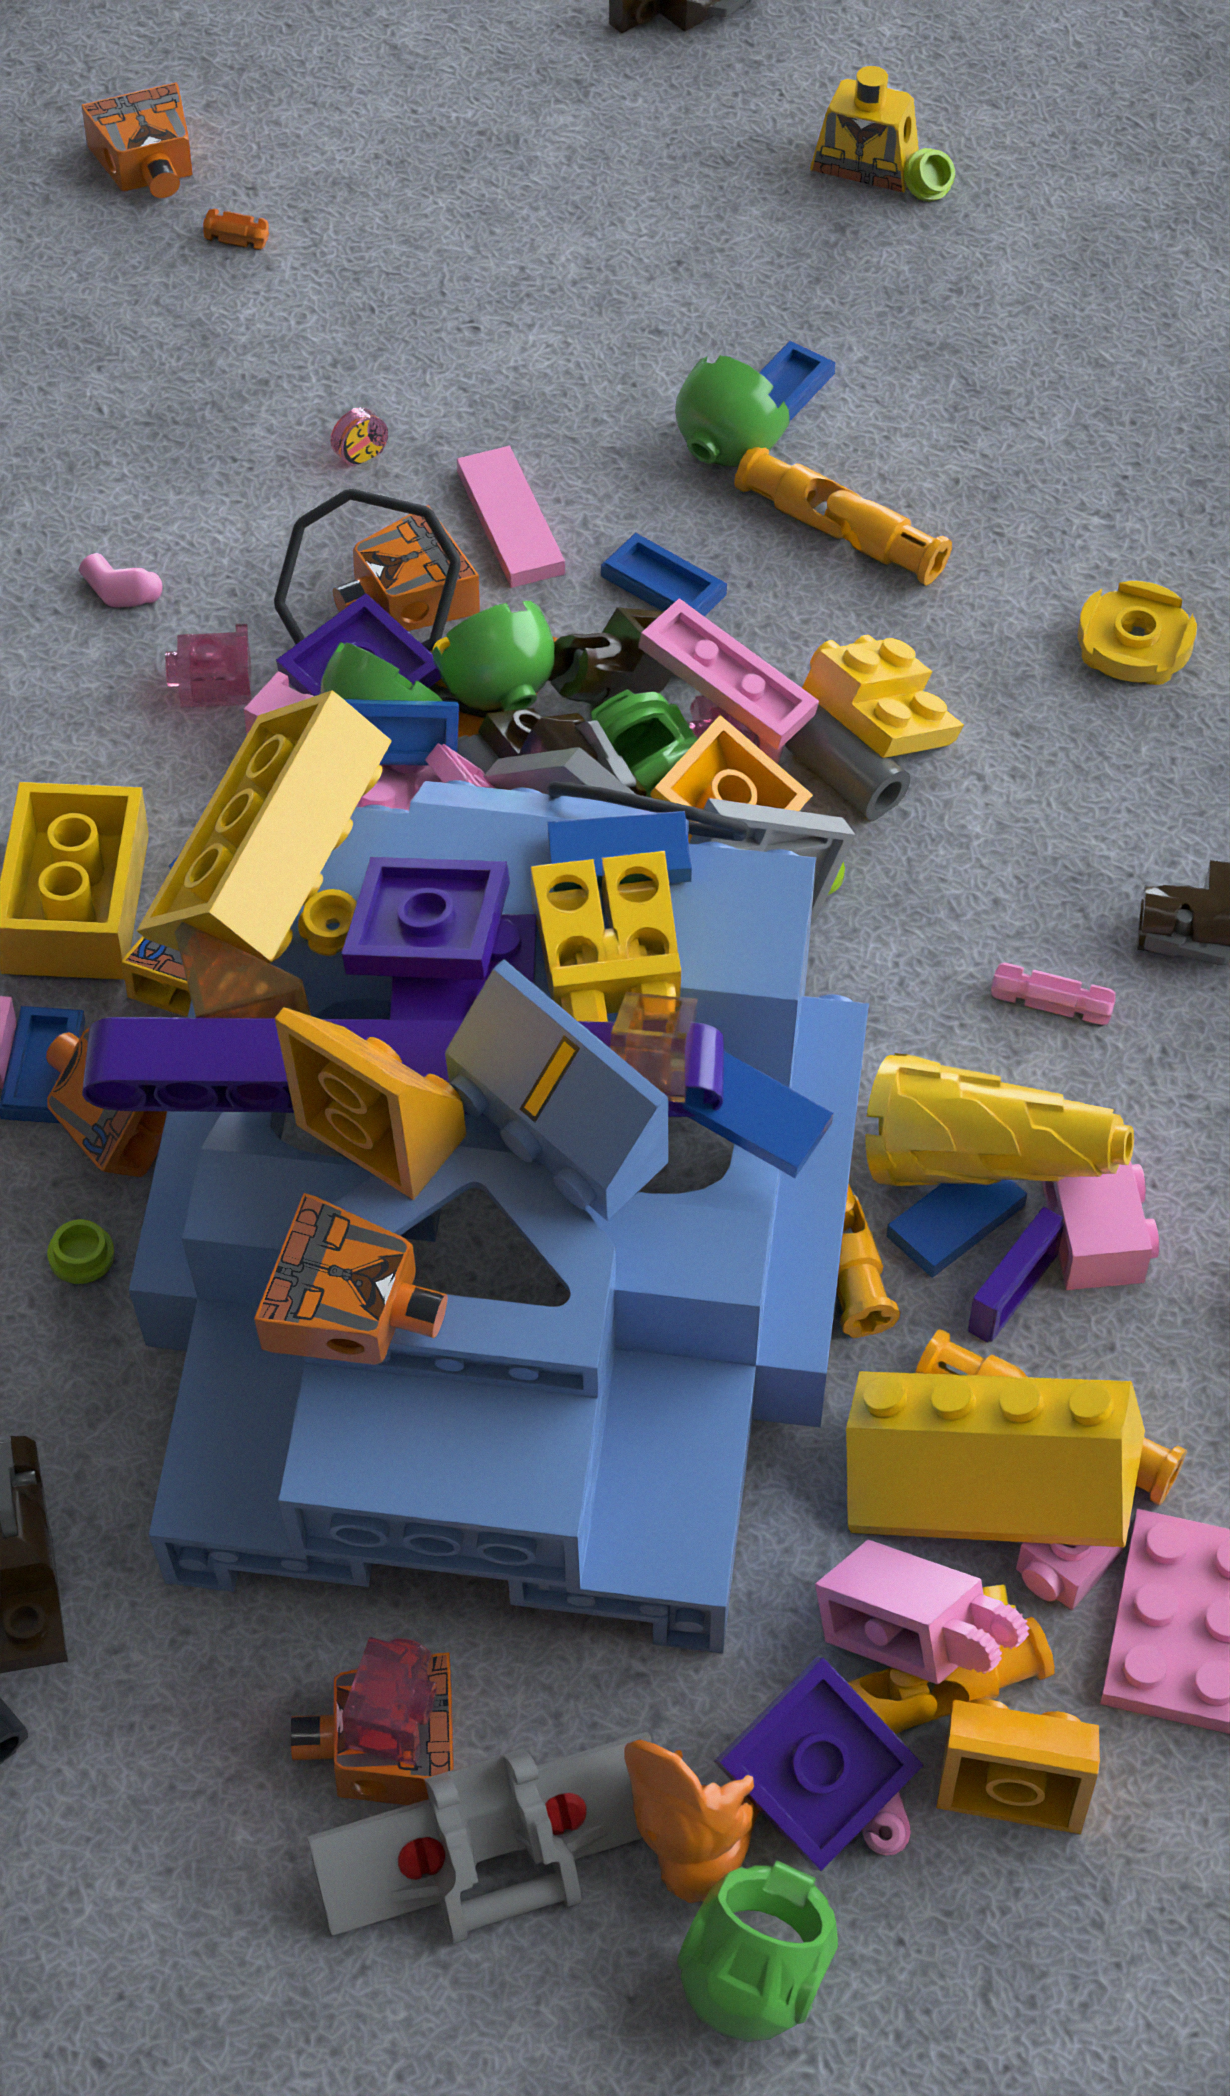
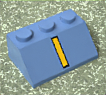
(558, 1094)

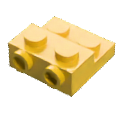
(880, 695)

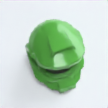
(645, 733)
(747, 1980)

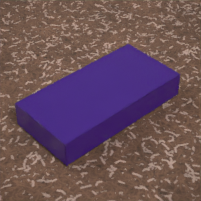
(1016, 1275)

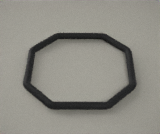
(381, 501)
(709, 824)

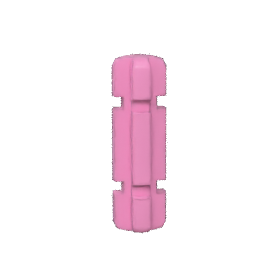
(1053, 993)

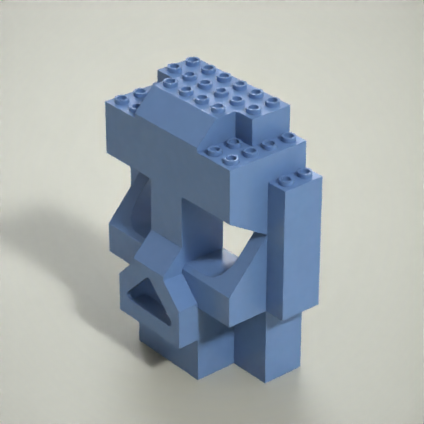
(525, 1442)

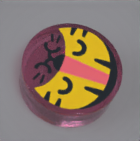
(359, 436)

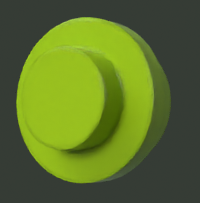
(929, 174)
(80, 1252)

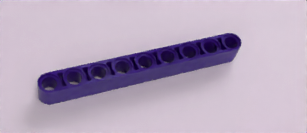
(242, 1068)

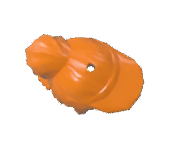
(689, 1825)

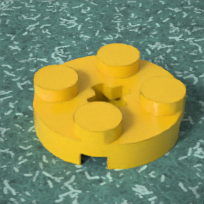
(1132, 658)

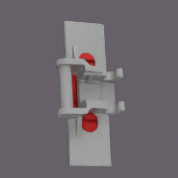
(474, 1814)

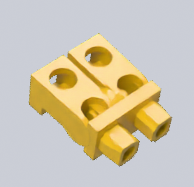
(594, 965)

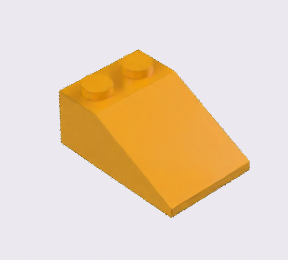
(368, 1102)

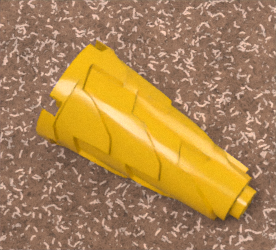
(978, 1130)

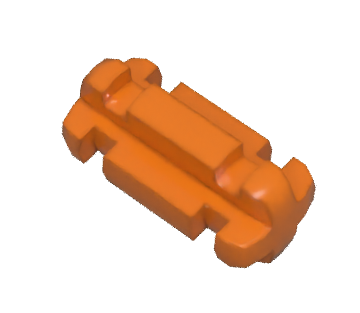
(236, 229)

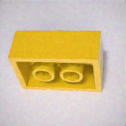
(71, 880)

